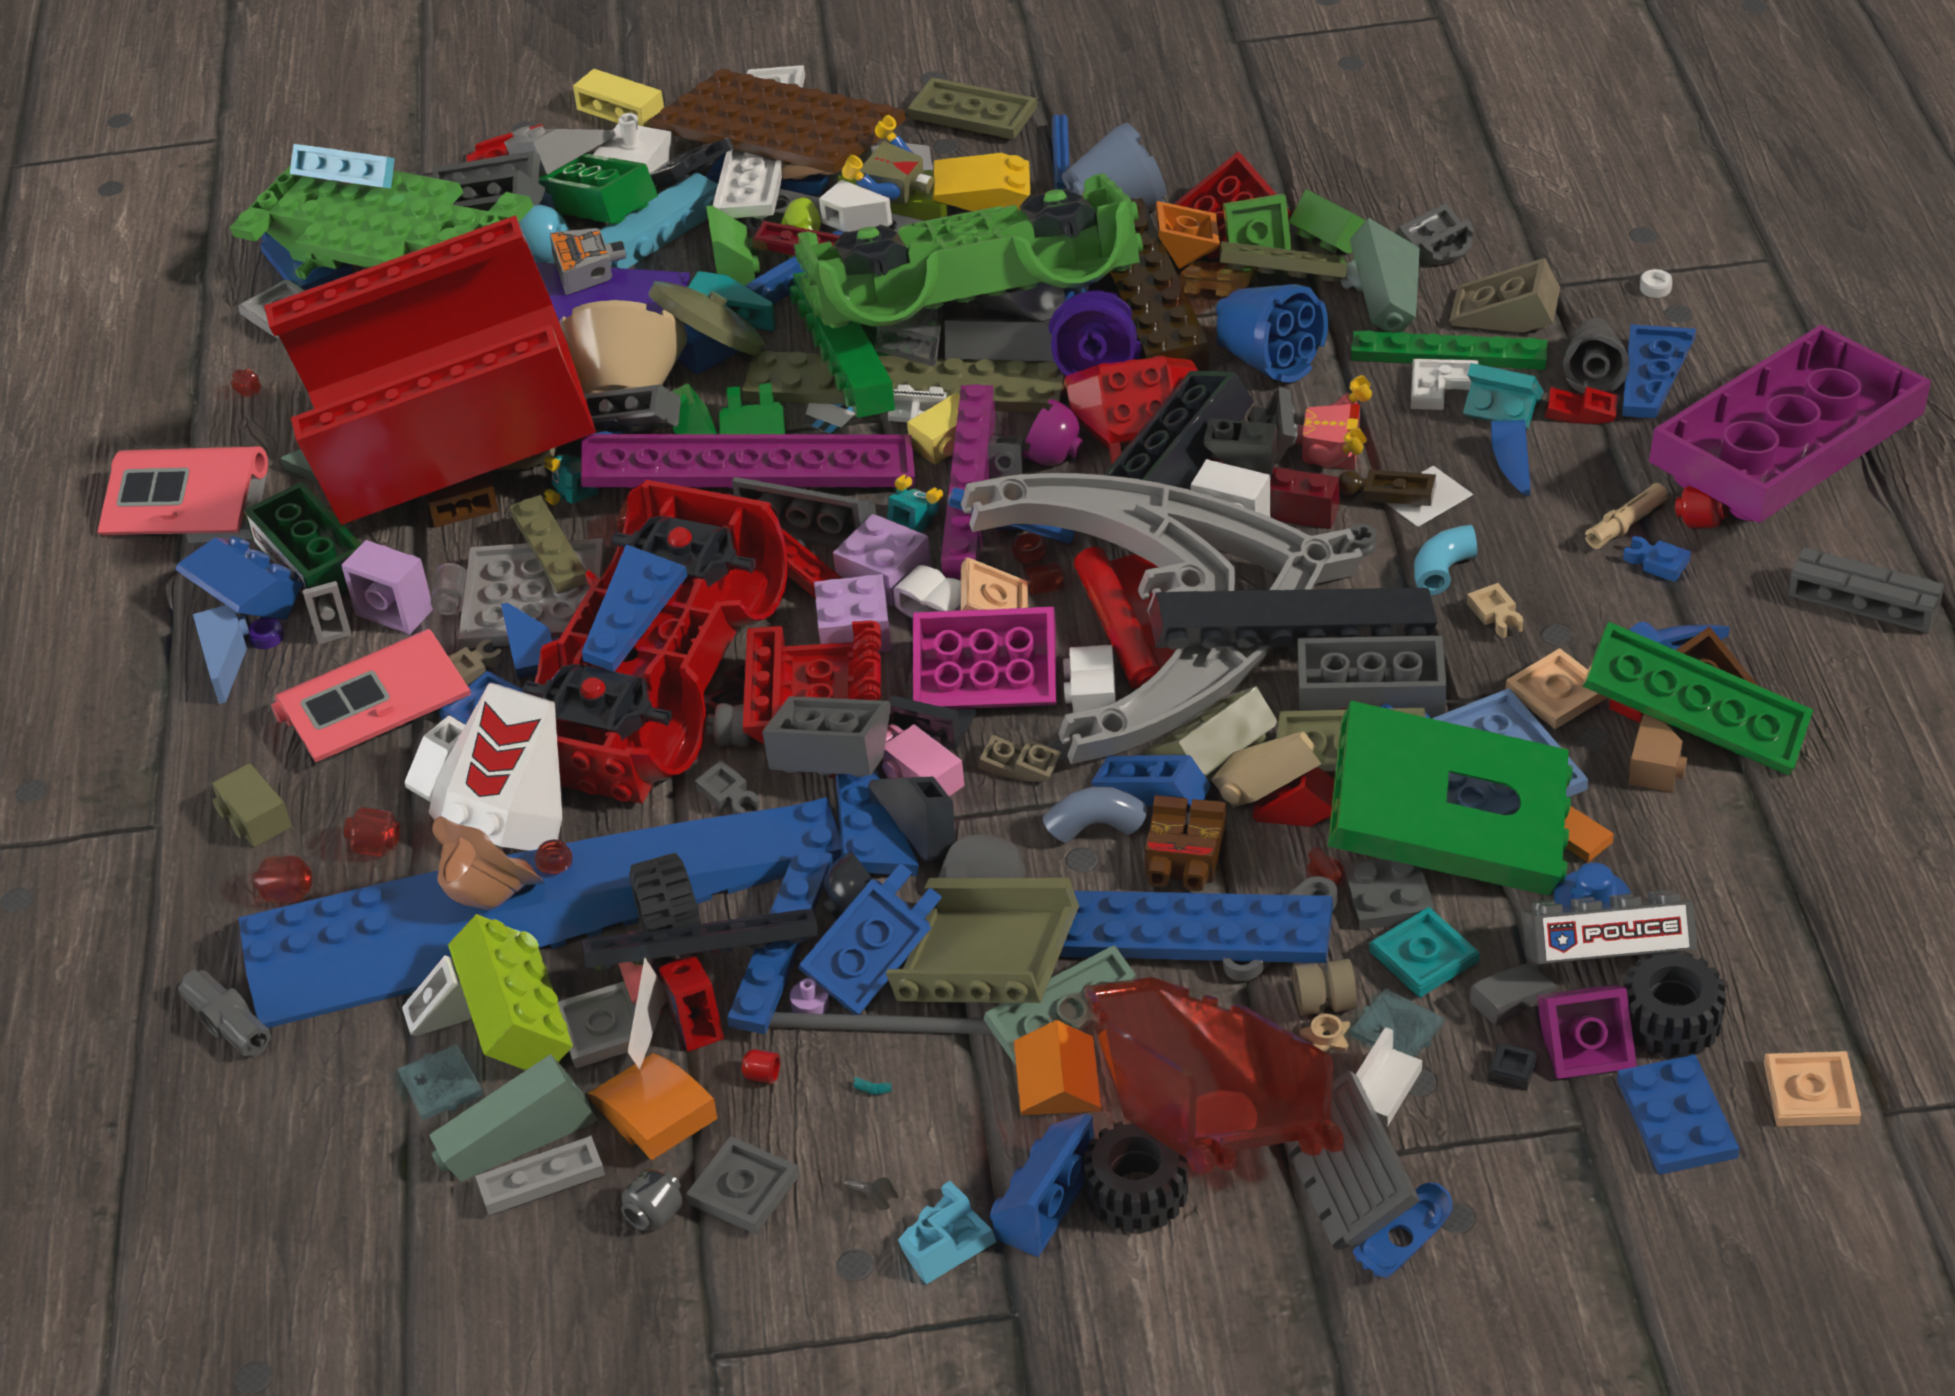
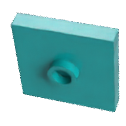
(1424, 952)

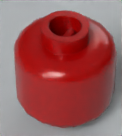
(1700, 509)

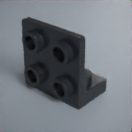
(940, 723)

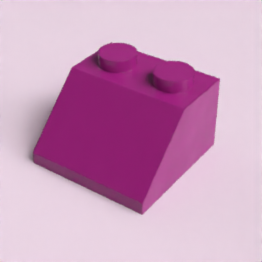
(1587, 1030)

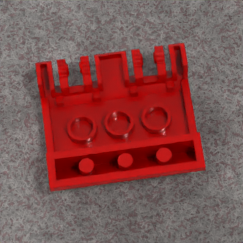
(813, 670)

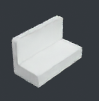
(1388, 1076)

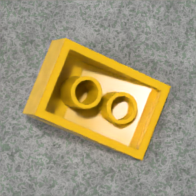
(981, 181)

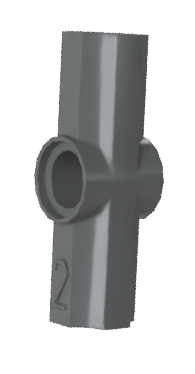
(224, 1013)

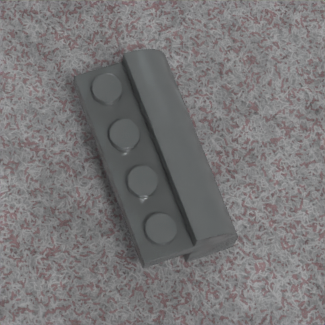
(490, 178)

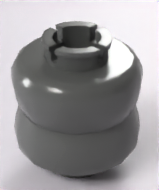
(728, 726)

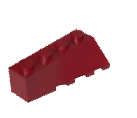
(1302, 497)

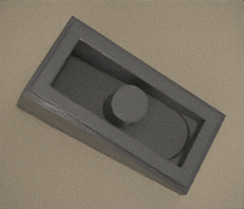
(1509, 992)

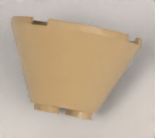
(622, 344)

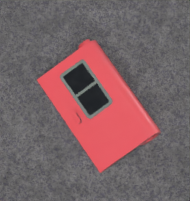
(180, 490)
(371, 695)

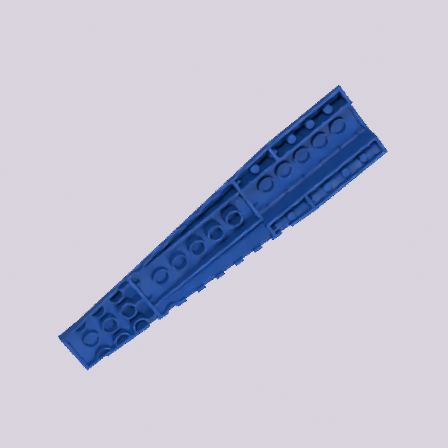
(395, 932)

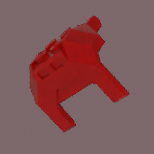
(1122, 396)

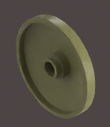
(708, 316)

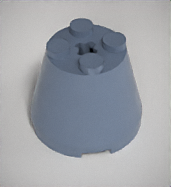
(1123, 162)

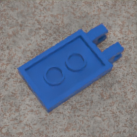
(868, 940)

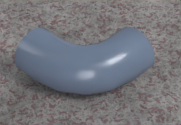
(1092, 807)

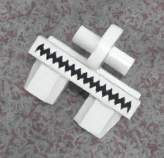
(913, 403)

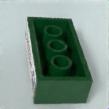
(302, 536)

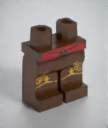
(1181, 846)

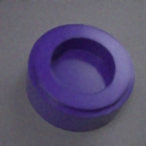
(265, 633)

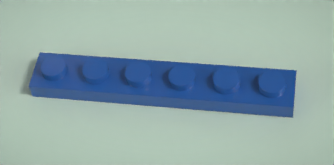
(772, 964)

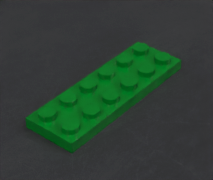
(1698, 698)

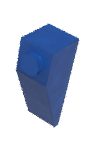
(1154, 776)

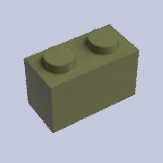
(250, 805)

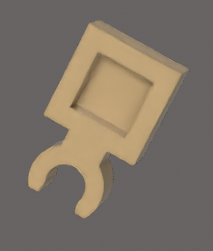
(1496, 606)

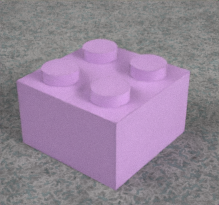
(882, 549)
(387, 586)
(848, 601)

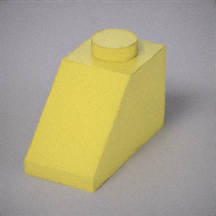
(935, 430)

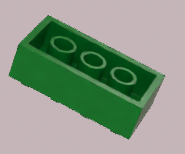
(599, 188)

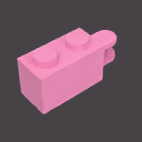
(918, 755)

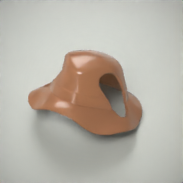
(475, 869)

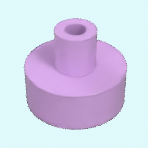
(809, 998)

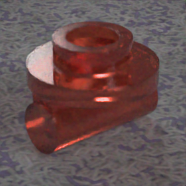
(1324, 866)

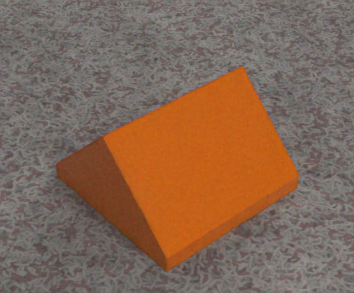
(1186, 232)
(1056, 1071)

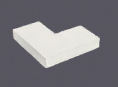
(1435, 375)

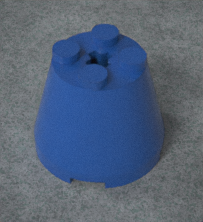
(1273, 329)

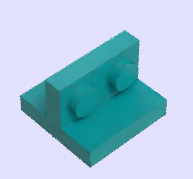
(1501, 394)

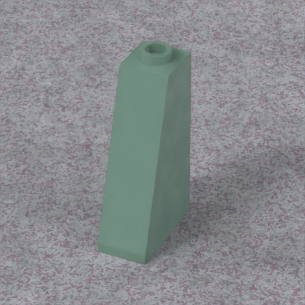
(1387, 275)
(513, 1121)

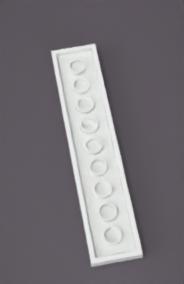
(750, 181)

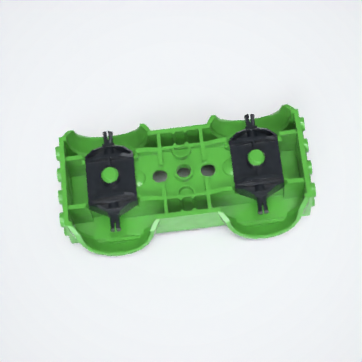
(890, 275)

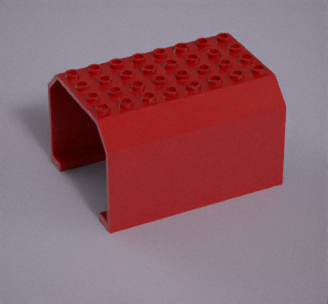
(430, 370)

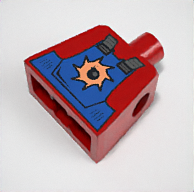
(689, 986)

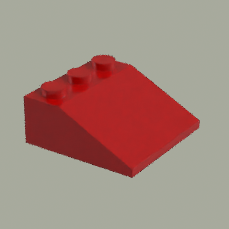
(1228, 183)

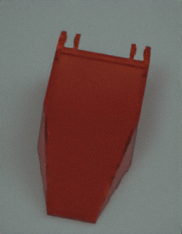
(1211, 1074)

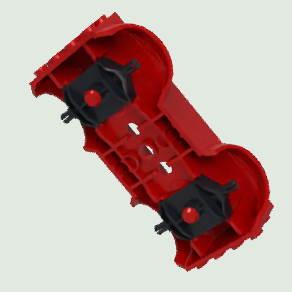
(650, 714)

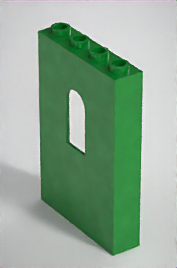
(1396, 806)

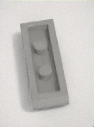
(540, 1175)

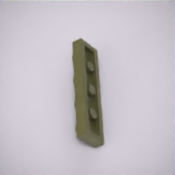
(548, 544)

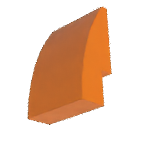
(655, 1105)

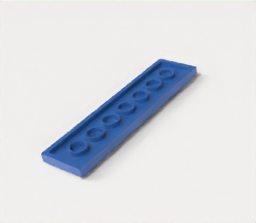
(1202, 926)

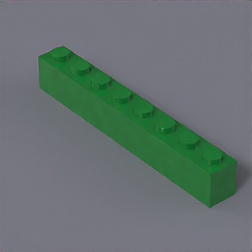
(849, 359)

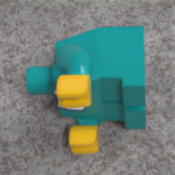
(566, 479)
(913, 507)

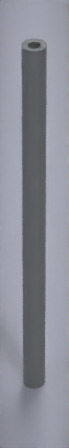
(880, 1023)

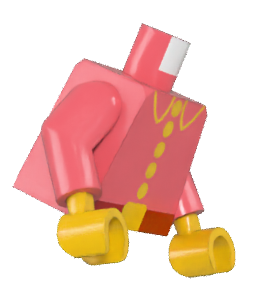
(1333, 432)

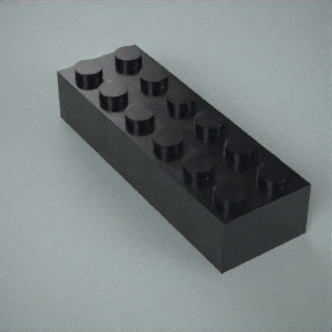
(1172, 441)

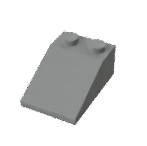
(556, 145)

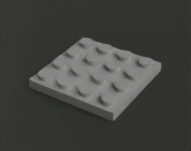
(515, 577)

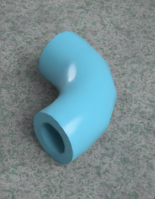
(1440, 553)

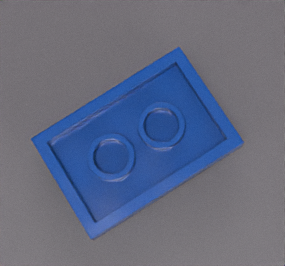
(1677, 1114)

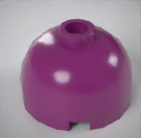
(1053, 436)

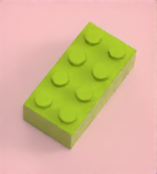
(509, 993)

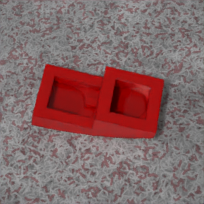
(1590, 408)

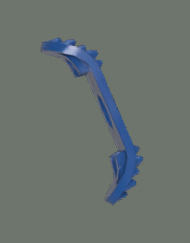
(1420, 1221)

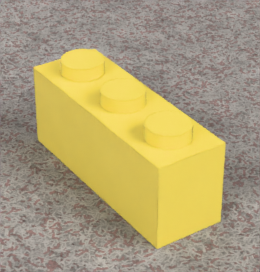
(614, 96)

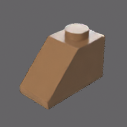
(1656, 756)

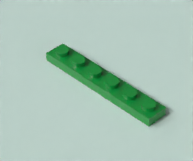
(1488, 351)

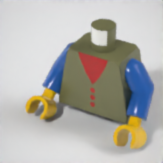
(891, 168)

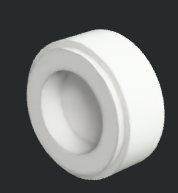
(1656, 283)

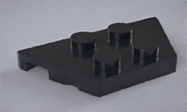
(689, 161)

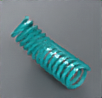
(875, 1087)

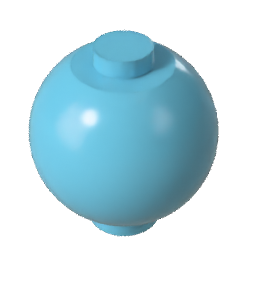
(536, 229)

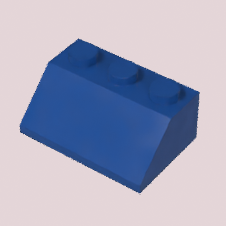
(242, 578)
(1044, 1186)

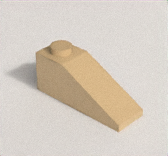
(1266, 767)

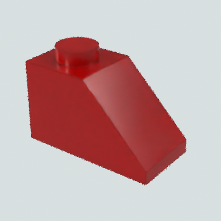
(1299, 801)

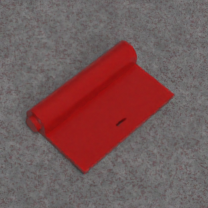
(1122, 612)

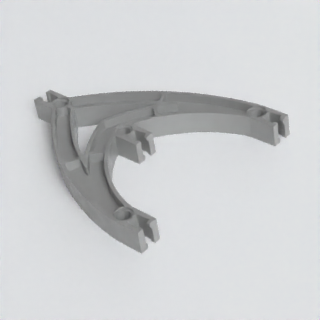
(1180, 536)

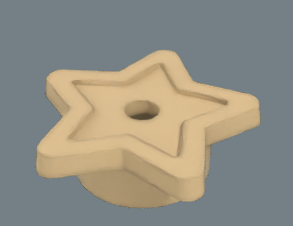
(1330, 1024)

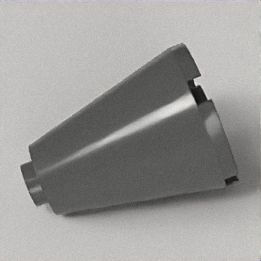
(1596, 358)

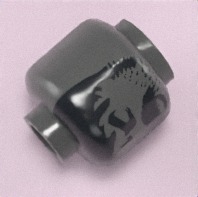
(651, 1199)

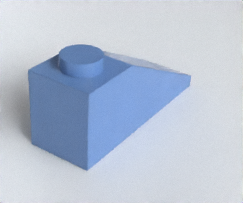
(222, 645)

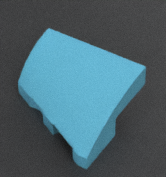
(945, 1235)

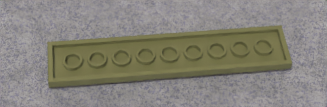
(806, 379)

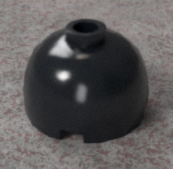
(844, 883)

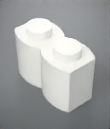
(927, 591)
(1091, 677)

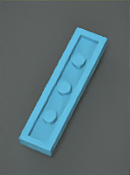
(342, 166)

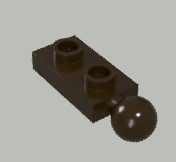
(1390, 487)

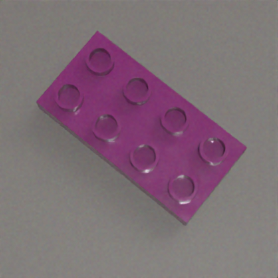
(1788, 423)

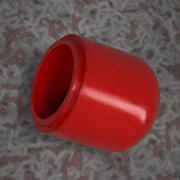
(761, 1066)

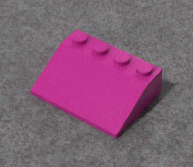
(985, 658)

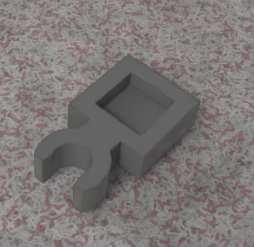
(724, 787)

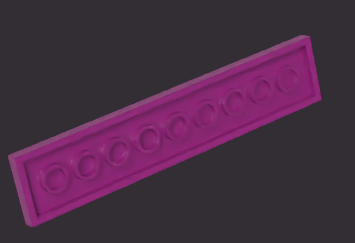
(767, 458)

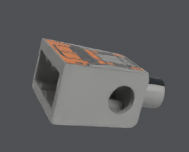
(584, 258)

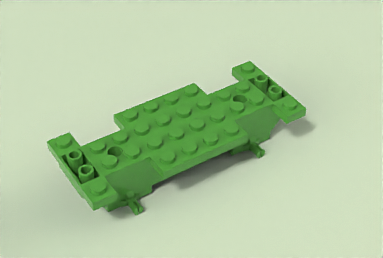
(364, 224)

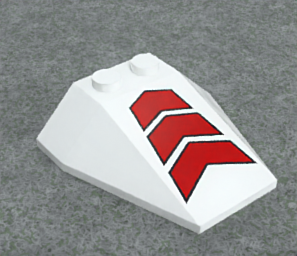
(504, 771)

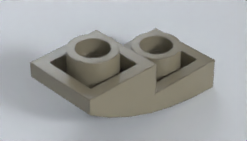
(1026, 763)

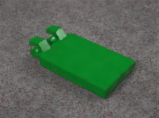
(752, 419)

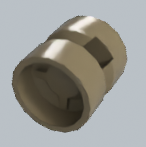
(1325, 987)

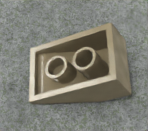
(1508, 300)

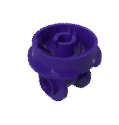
(1092, 331)

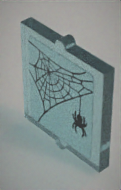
(1411, 1023)
(440, 1082)

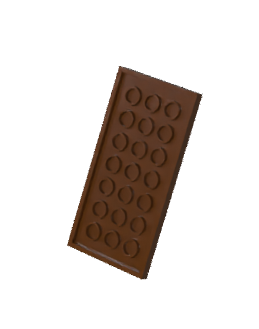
(776, 120)

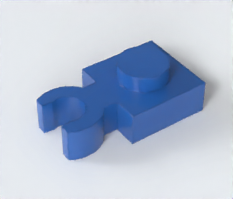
(1660, 560)

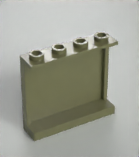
(988, 941)

